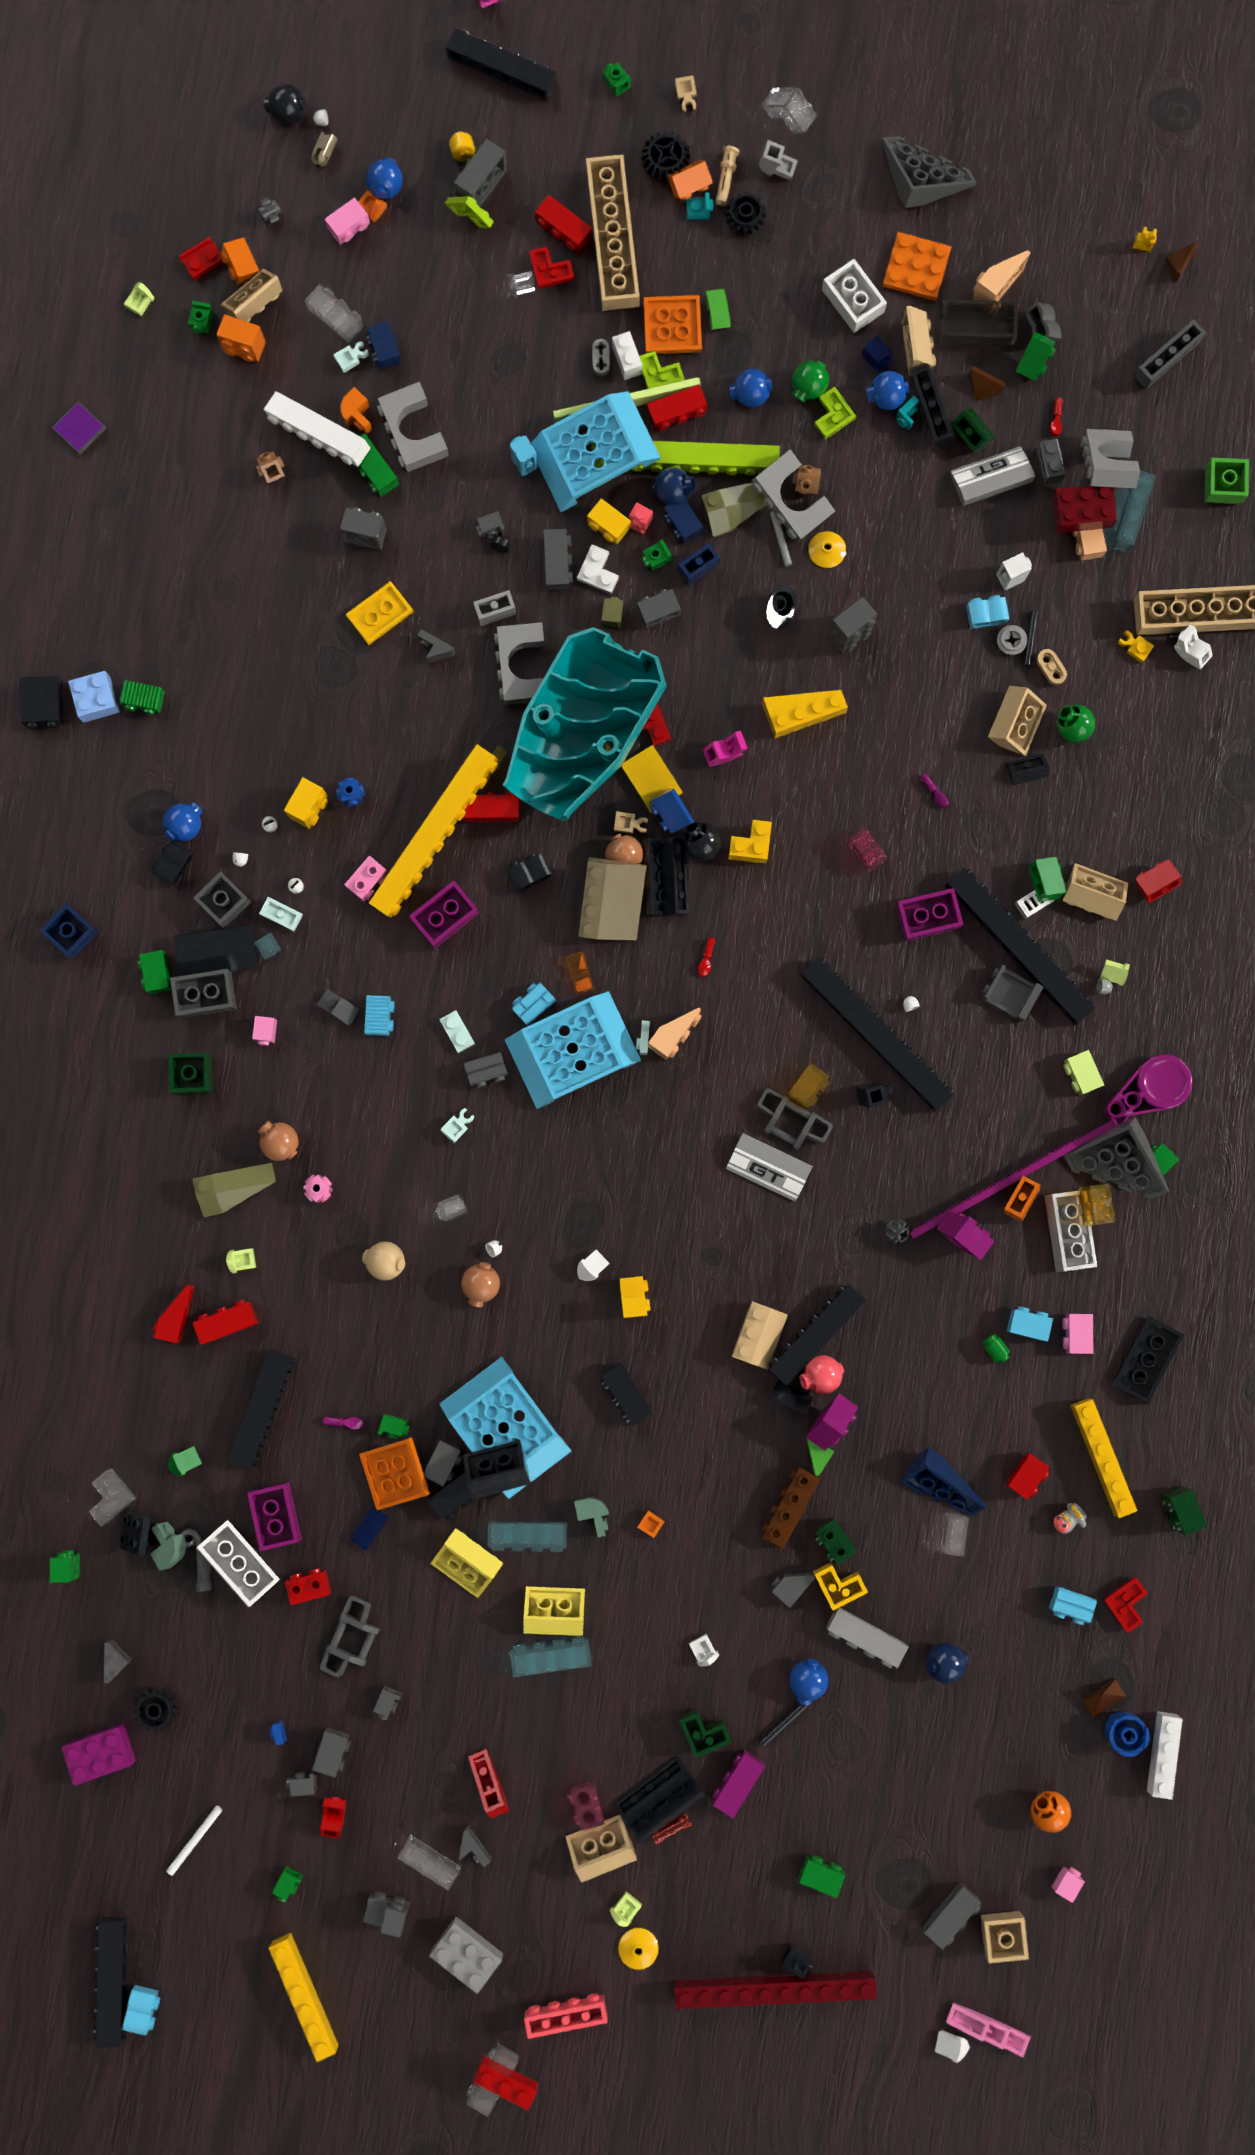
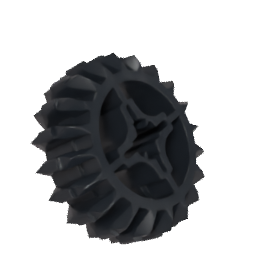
(661, 147)

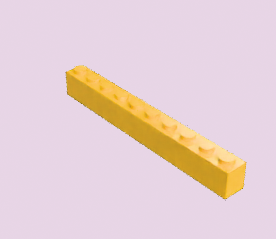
(434, 830)

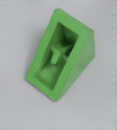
(818, 1457)

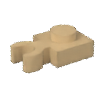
(686, 90)
(626, 823)

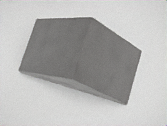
(114, 1660)

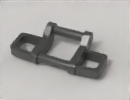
(797, 1109)
(333, 1648)

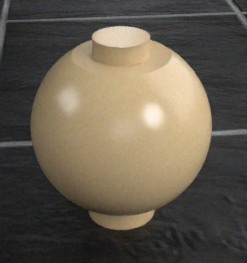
(384, 1260)

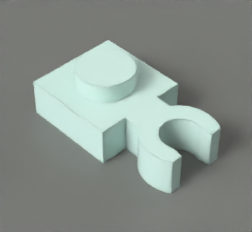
(348, 358)
(642, 1043)
(455, 1127)

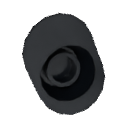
(781, 606)

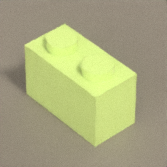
(1083, 1073)

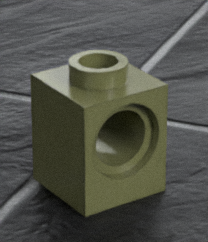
(612, 612)

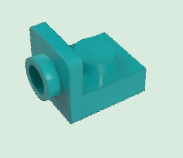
(699, 207)
(907, 411)

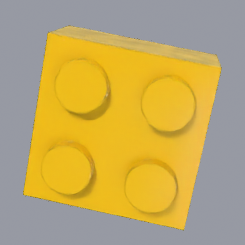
(306, 803)

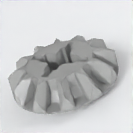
(1016, 633)

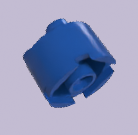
(1118, 1725)

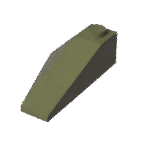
(730, 507)
(225, 1190)

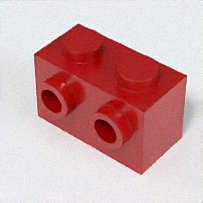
(1158, 881)
(1028, 1476)
(308, 1586)

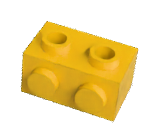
(608, 521)

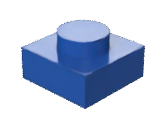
(277, 1733)

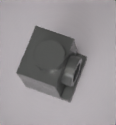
(490, 526)
(387, 1703)
(302, 1784)

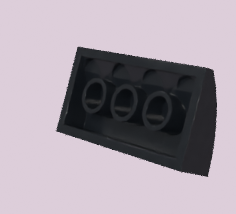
(1148, 1360)

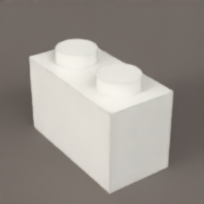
(627, 355)
(1014, 571)

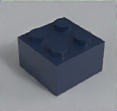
(69, 931)

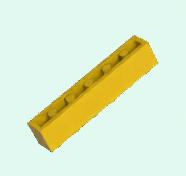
(1103, 1458)
(303, 1997)

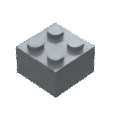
(363, 528)
(222, 900)

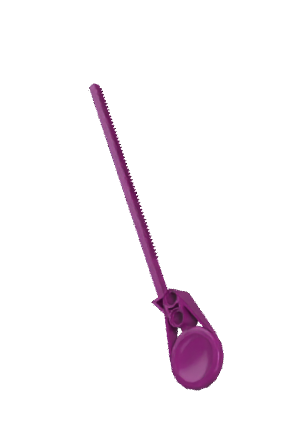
(1161, 1082)

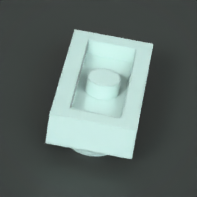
(281, 914)
(457, 1031)

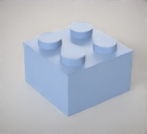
(94, 696)

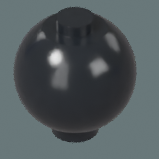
(285, 104)
(702, 841)

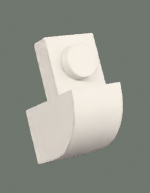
(1193, 649)

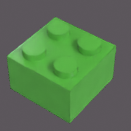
(1226, 480)

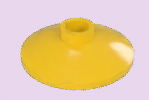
(823, 557)
(635, 1939)

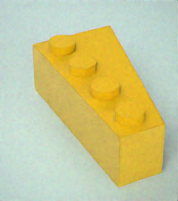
(799, 711)

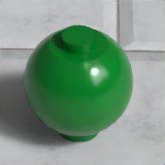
(810, 380)
(1075, 723)

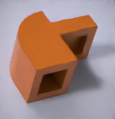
(352, 408)

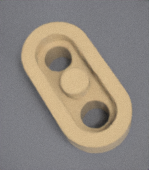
(1053, 667)

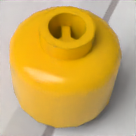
(461, 146)

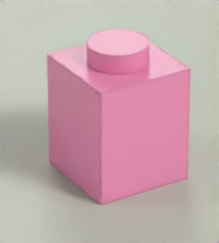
(264, 1030)
(1068, 1883)

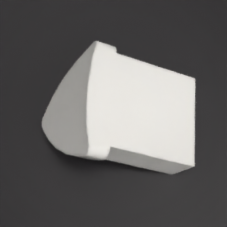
(591, 1266)
(703, 1651)
(951, 2046)

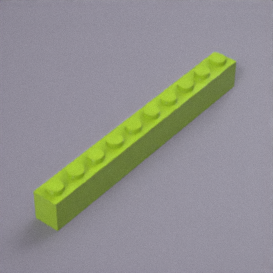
(710, 457)

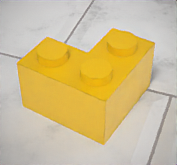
(754, 848)
(633, 1296)
(839, 1591)

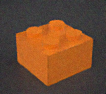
(241, 338)

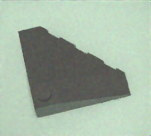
(920, 176)
(1122, 1158)

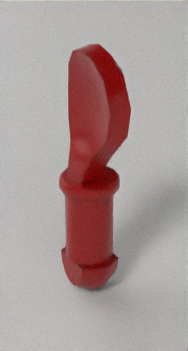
(1056, 425)
(704, 966)

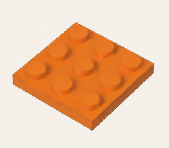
(916, 266)
(672, 324)
(394, 1474)

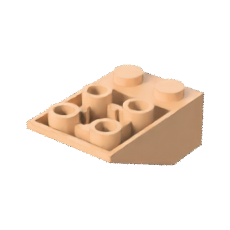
(669, 1035)

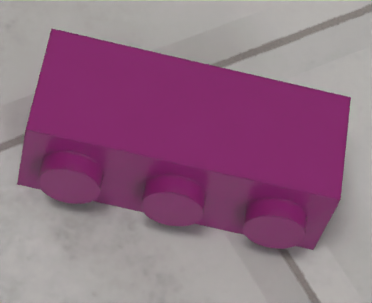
(737, 1783)

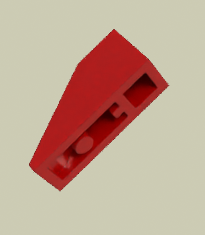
(172, 1321)
(488, 1784)

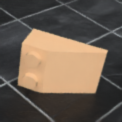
(999, 278)

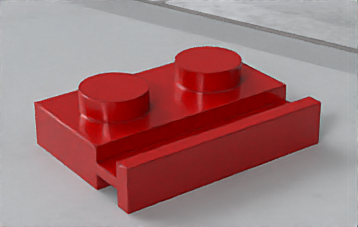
(201, 258)

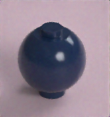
(673, 485)
(946, 1662)

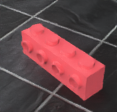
(565, 2016)

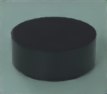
(500, 544)

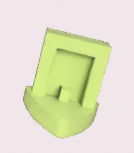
(139, 299)
(1115, 972)
(240, 1260)
(625, 1909)

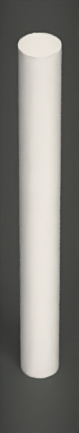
(194, 1840)

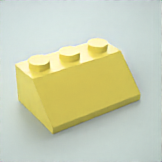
(466, 1563)
(554, 1611)

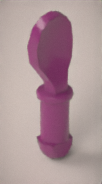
(939, 798)
(352, 1423)

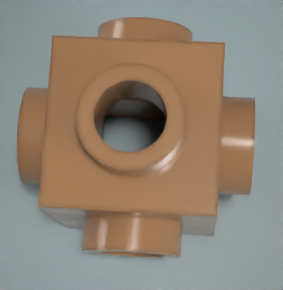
(270, 466)
(807, 479)

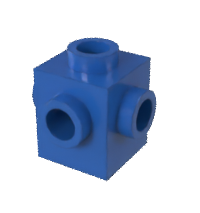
(353, 798)

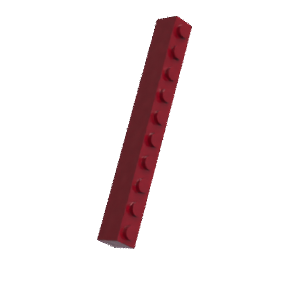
(775, 1990)

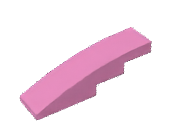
(988, 2029)

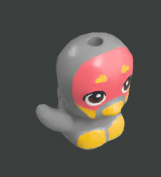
(1068, 1519)

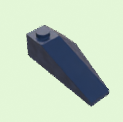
(935, 1476)

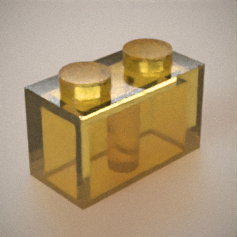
(808, 1086)
(1097, 1204)

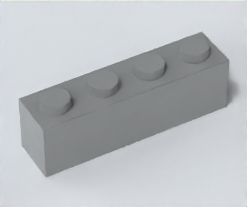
(866, 1636)

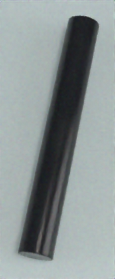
(1030, 638)
(783, 1724)

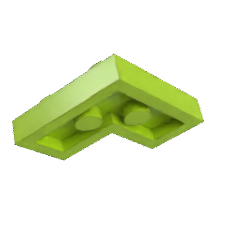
(467, 207)
(657, 376)
(838, 413)

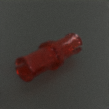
(671, 1829)

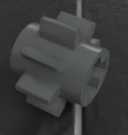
(269, 210)
(897, 1231)

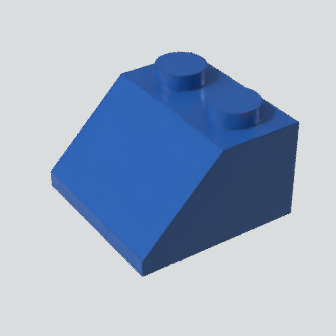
(670, 811)

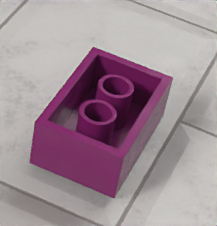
(444, 914)
(929, 914)
(274, 1516)
(98, 1754)

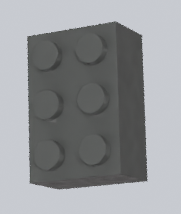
(481, 172)
(852, 626)
(203, 993)

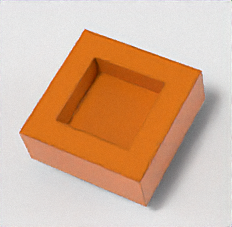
(650, 1524)

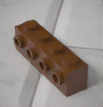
(790, 1507)

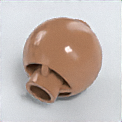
(624, 849)
(278, 1141)
(480, 1284)

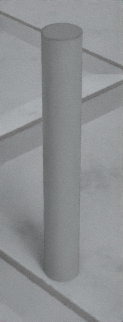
(781, 540)

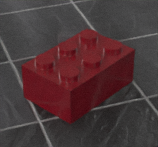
(1084, 508)

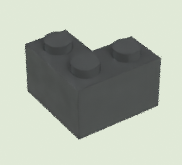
(387, 1913)

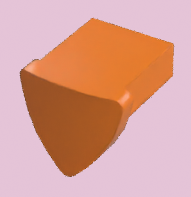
(372, 205)

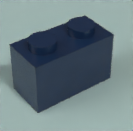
(384, 345)
(683, 521)
(698, 564)

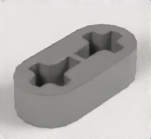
(605, 357)

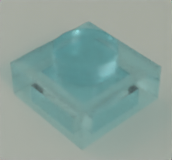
(268, 946)

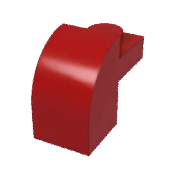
(333, 1817)

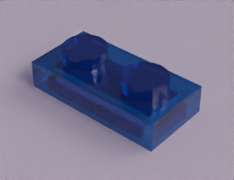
(369, 1528)

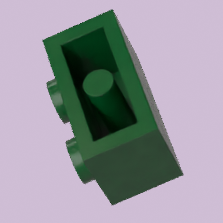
(972, 430)
(835, 1541)

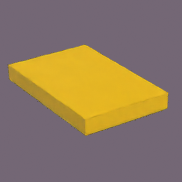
(379, 613)
(649, 775)

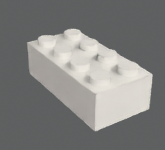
(238, 1563)

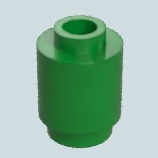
(996, 1348)

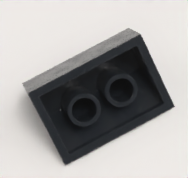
(496, 1469)

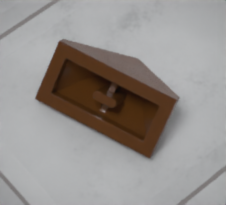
(1179, 260)
(984, 385)
(1104, 1698)

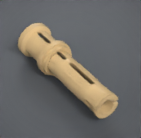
(728, 167)

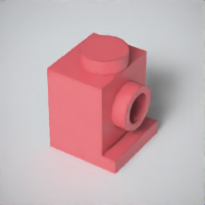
(640, 518)

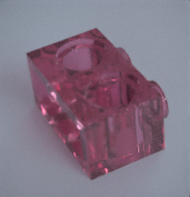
(867, 849)
(591, 1804)

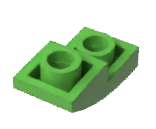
(718, 309)

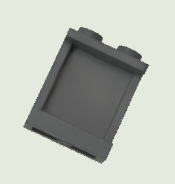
(1011, 993)

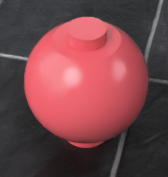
(822, 1375)

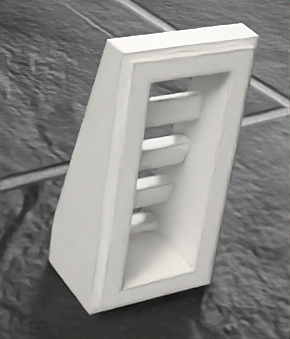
(1024, 910)

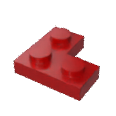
(548, 273)
(657, 727)
(1121, 1603)

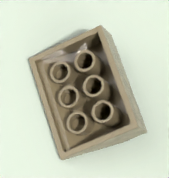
(612, 900)

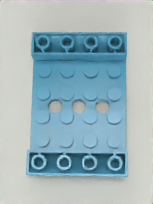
(619, 441)
(543, 1052)
(494, 1399)

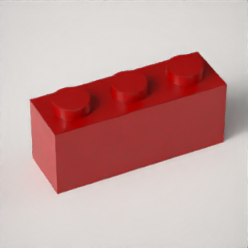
(563, 224)
(677, 408)
(493, 808)
(225, 1322)
(505, 2082)

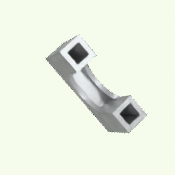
(412, 452)
(1104, 471)
(769, 485)
(510, 640)

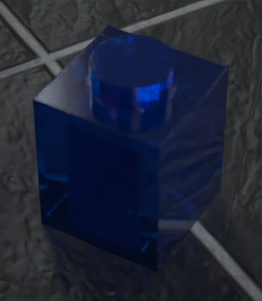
(877, 353)

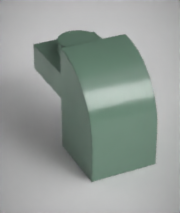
(593, 1508)
(171, 1548)

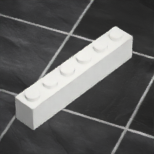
(316, 429)

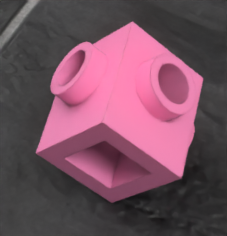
(325, 1189)

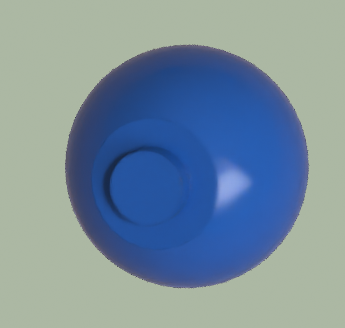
(384, 178)
(751, 388)
(888, 390)
(182, 822)
(808, 1681)

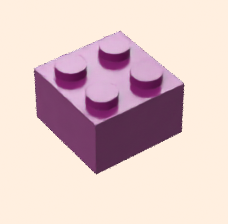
(966, 1234)
(832, 1422)

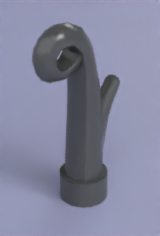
(203, 1566)

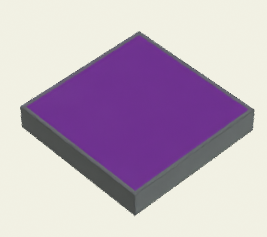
(79, 428)

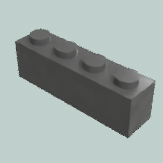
(1170, 354)

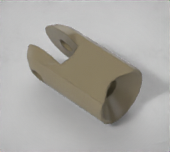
(323, 149)

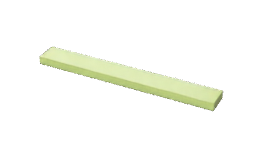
(639, 397)

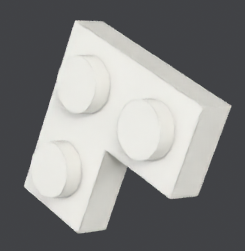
(593, 572)

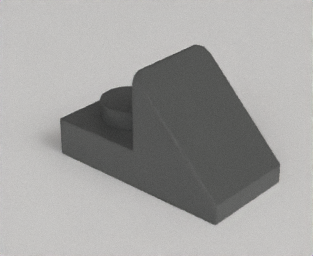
(439, 648)
(338, 1007)
(472, 1843)

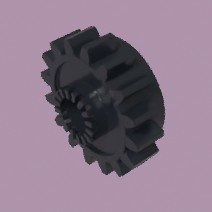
(750, 205)
(148, 1717)

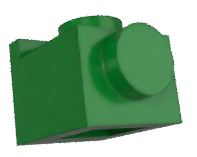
(616, 79)
(206, 313)
(656, 562)
(393, 1426)
(287, 1884)

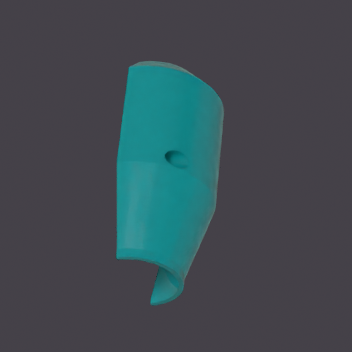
(582, 722)

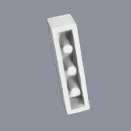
(1164, 1755)

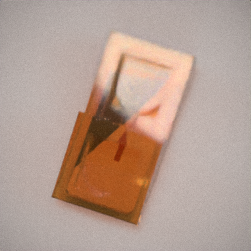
(579, 972)

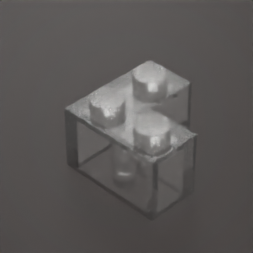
(791, 106)
(115, 1494)

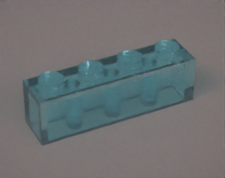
(1133, 513)
(527, 1535)
(550, 1657)

